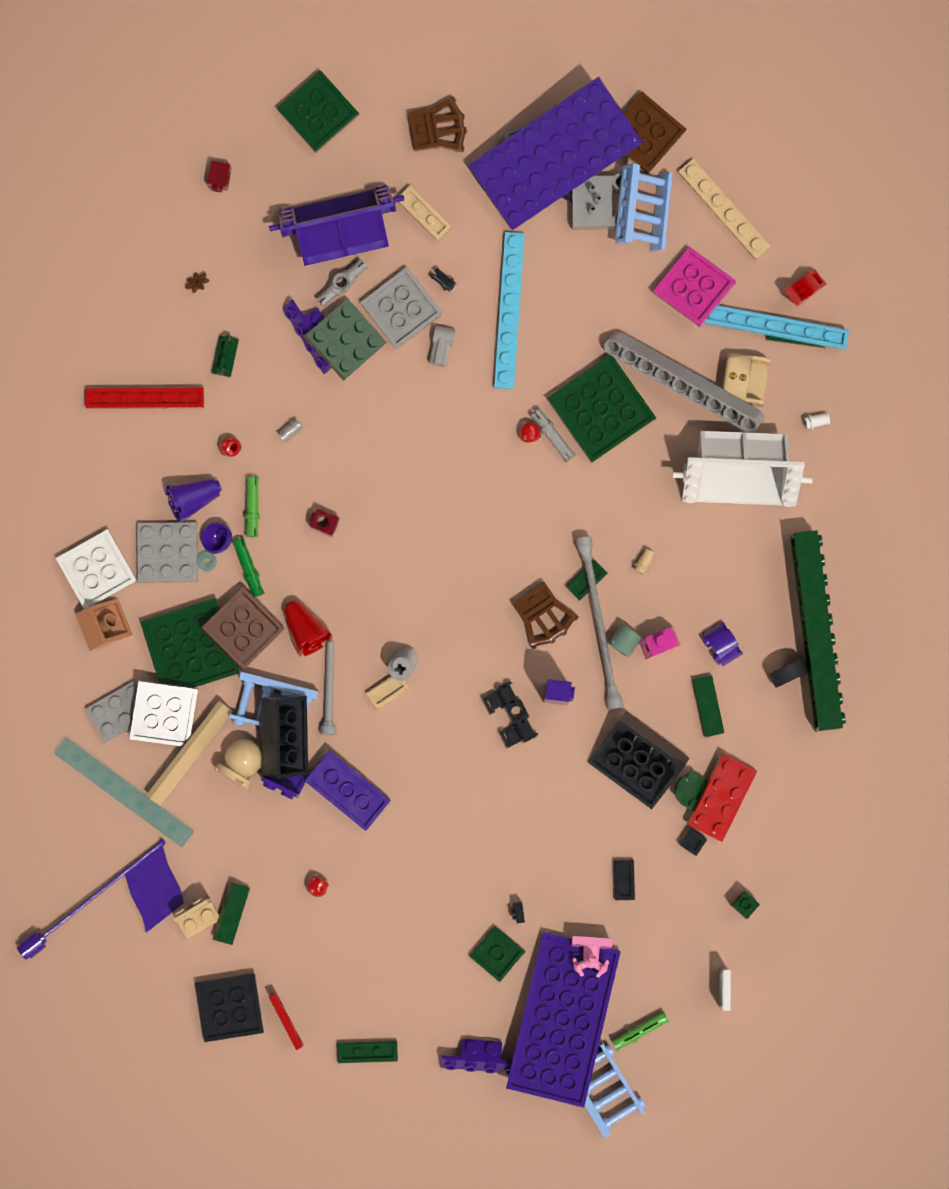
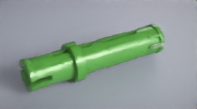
(252, 507)
(640, 1030)

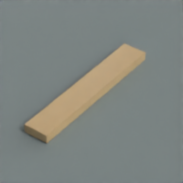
(189, 753)

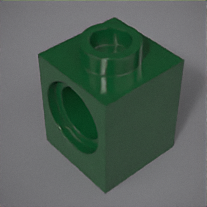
(745, 905)

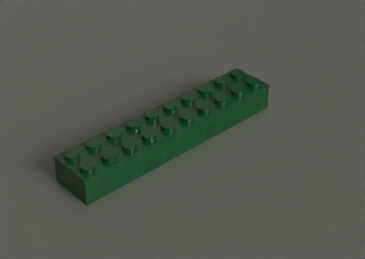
(816, 631)

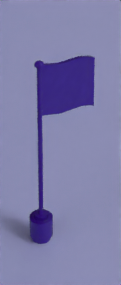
(150, 886)

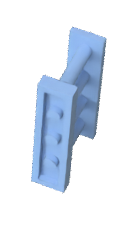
(627, 207)
(268, 686)
(595, 1106)

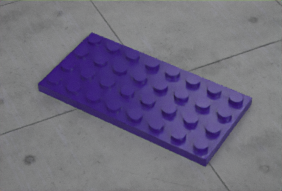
(555, 153)
(561, 1023)

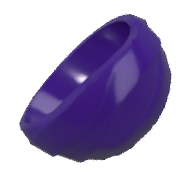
(216, 538)

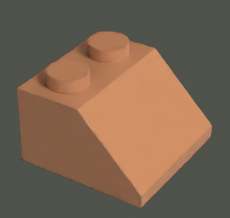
(103, 624)

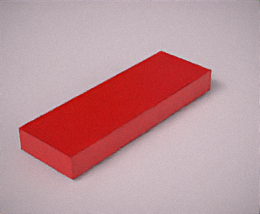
(286, 1021)

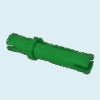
(246, 562)

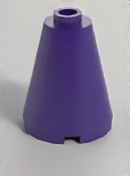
(191, 496)

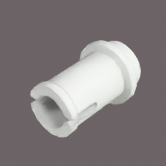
(816, 420)

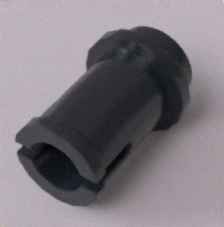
(445, 281)

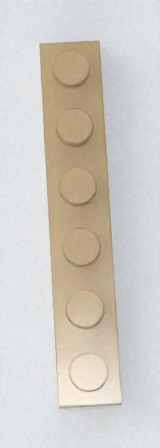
(724, 209)

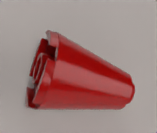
(305, 629)

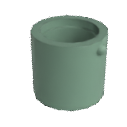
(624, 640)

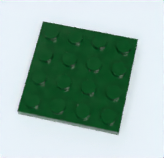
(601, 408)
(183, 651)

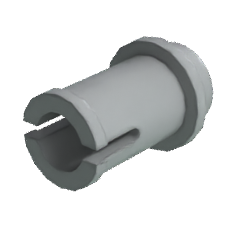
(290, 430)

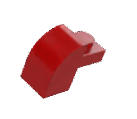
(805, 287)

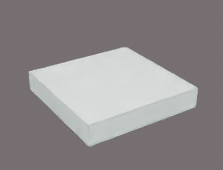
(725, 989)

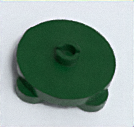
(689, 789)

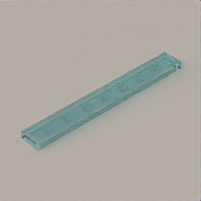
(124, 792)

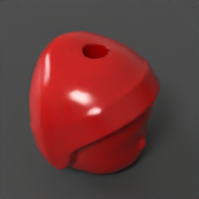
(529, 432)
(229, 446)
(317, 886)

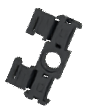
(507, 697)

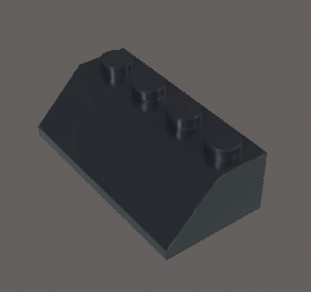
(284, 736)

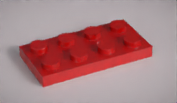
(721, 797)

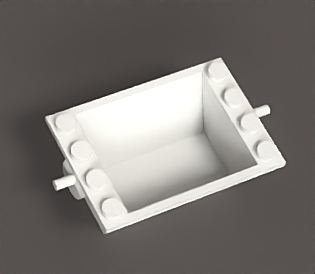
(742, 470)

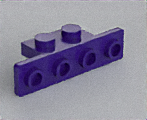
(302, 326)
(478, 1056)

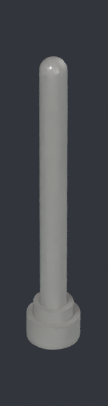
(328, 726)

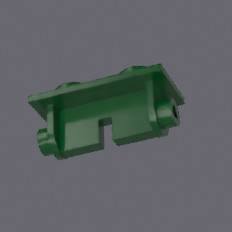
(225, 356)

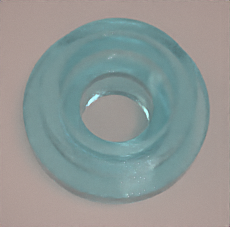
(200, 562)

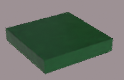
(497, 954)

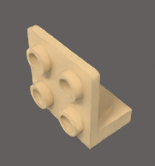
(197, 918)

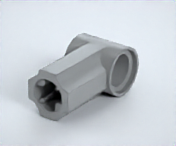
(442, 341)

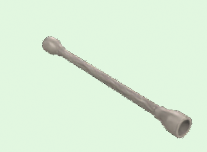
(585, 547)

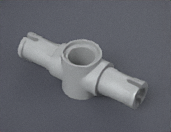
(349, 275)

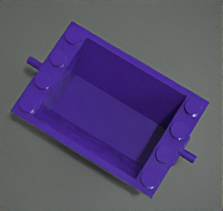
(339, 224)

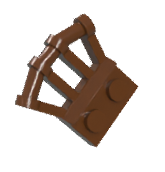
(425, 127)
(536, 604)

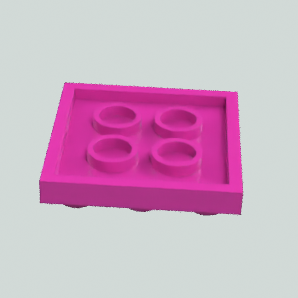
(694, 287)

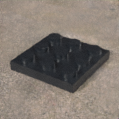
(229, 1007)

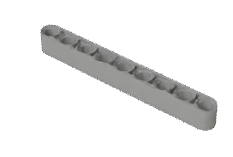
(695, 387)

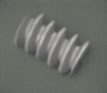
(403, 663)

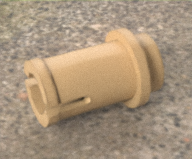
(644, 561)

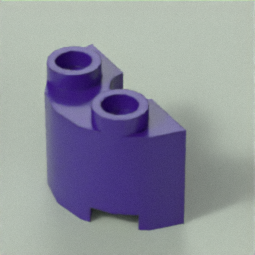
(722, 643)

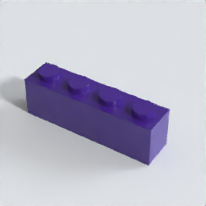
(558, 692)

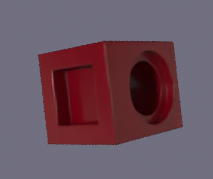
(219, 176)
(330, 529)

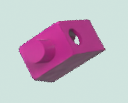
(659, 643)

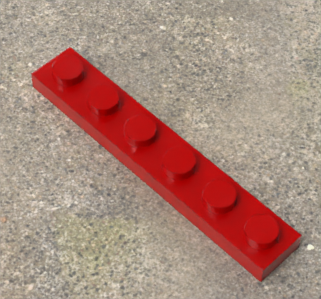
(144, 398)

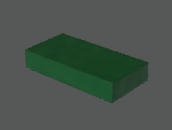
(579, 585)

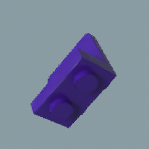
(290, 786)

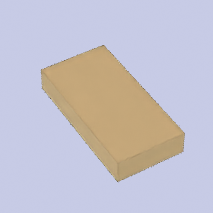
(386, 691)

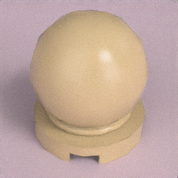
(242, 761)

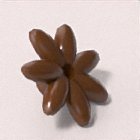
(197, 282)

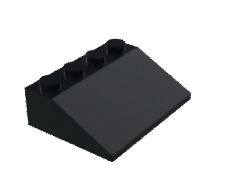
(638, 760)

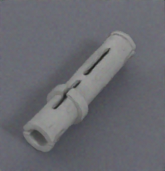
(552, 434)

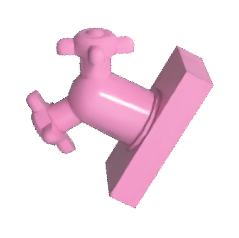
(591, 953)

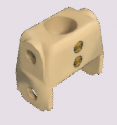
(746, 378)

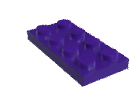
(347, 790)

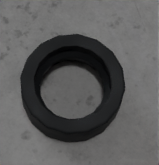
(789, 673)

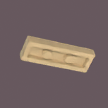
(425, 213)

